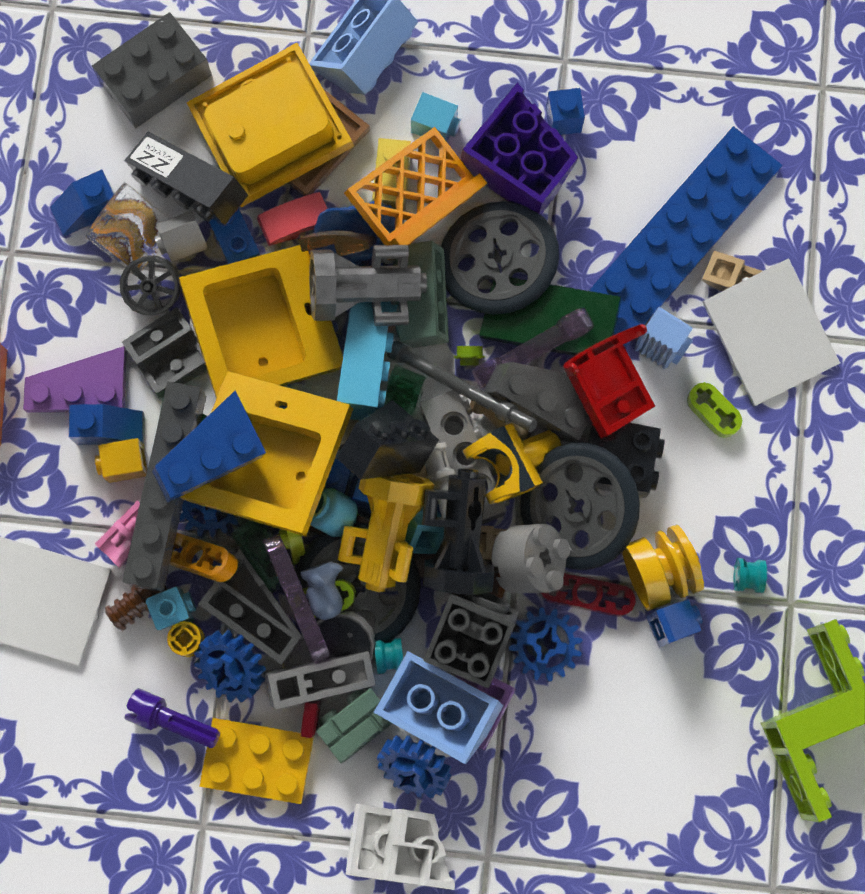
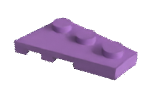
(86, 381)

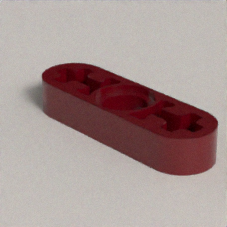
(609, 607)

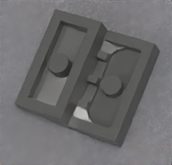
(166, 352)

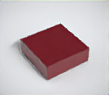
(310, 718)

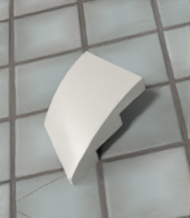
(397, 847)

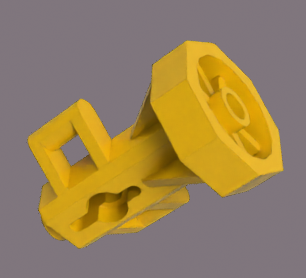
(386, 553)

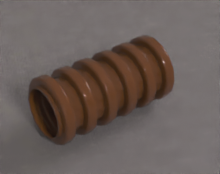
(129, 607)

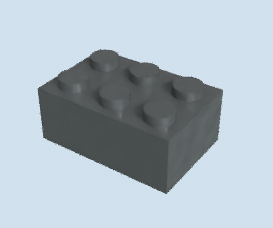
(152, 70)

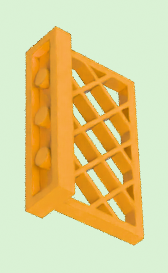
(437, 208)

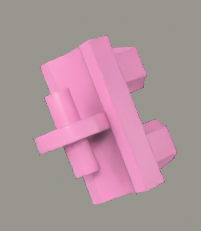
(118, 538)

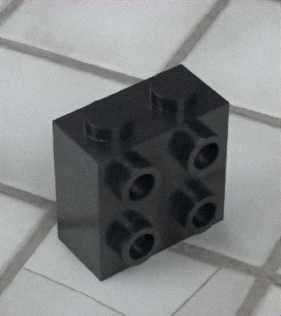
(637, 449)

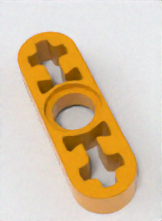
(203, 566)

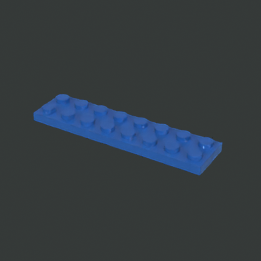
(686, 228)

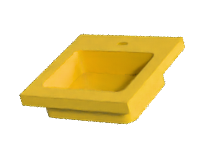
(270, 123)
(256, 320)
(299, 455)

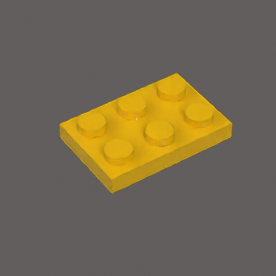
(257, 761)

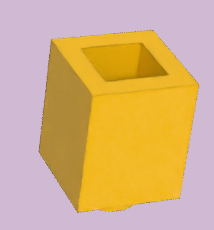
(121, 460)

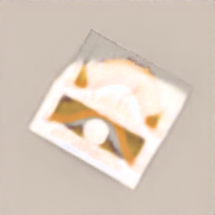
(127, 227)

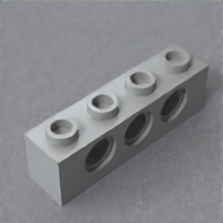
(452, 407)

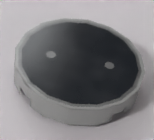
(347, 634)

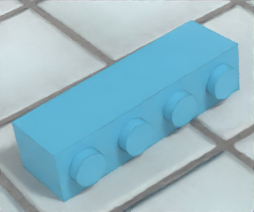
(364, 360)

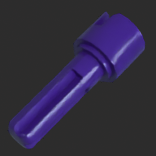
(152, 711)

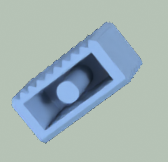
(665, 339)

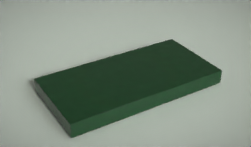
(547, 310)

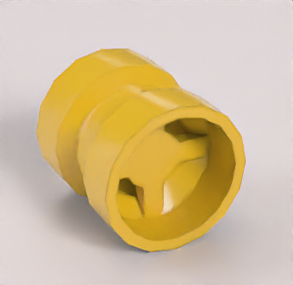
(190, 639)

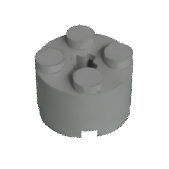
(530, 558)

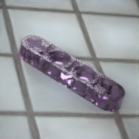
(296, 598)

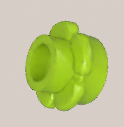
(469, 355)

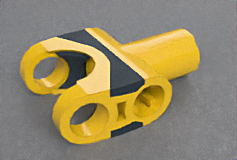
(512, 460)

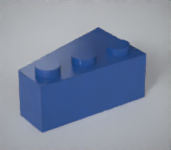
(210, 451)

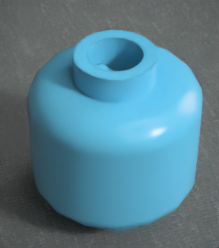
(334, 512)

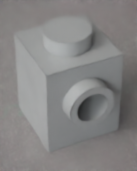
(180, 237)

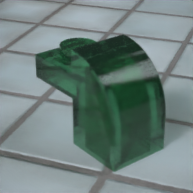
(405, 389)

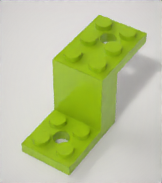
(818, 720)

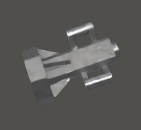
(340, 284)

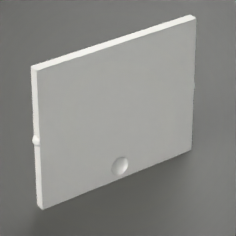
(771, 332)
(48, 600)

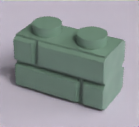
(353, 726)

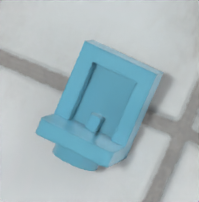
(171, 607)

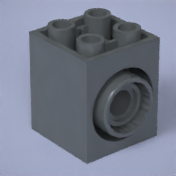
(472, 636)

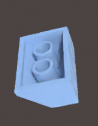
(364, 44)
(438, 708)

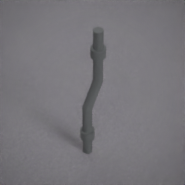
(503, 409)

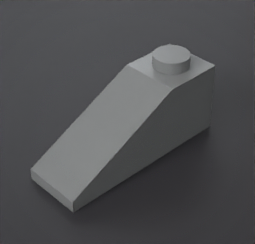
(318, 680)

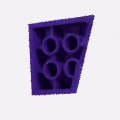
(520, 153)

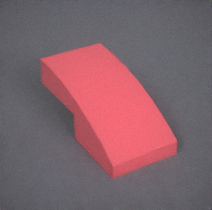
(291, 218)

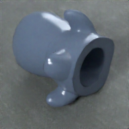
(322, 592)

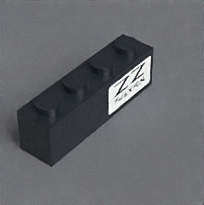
(186, 179)

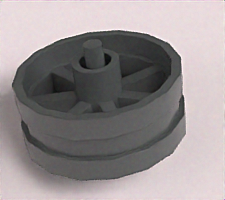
(150, 285)

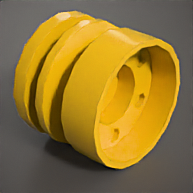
(670, 564)

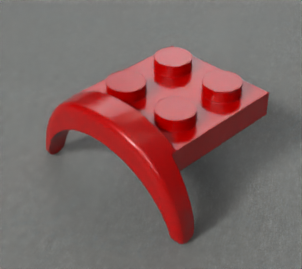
(609, 382)

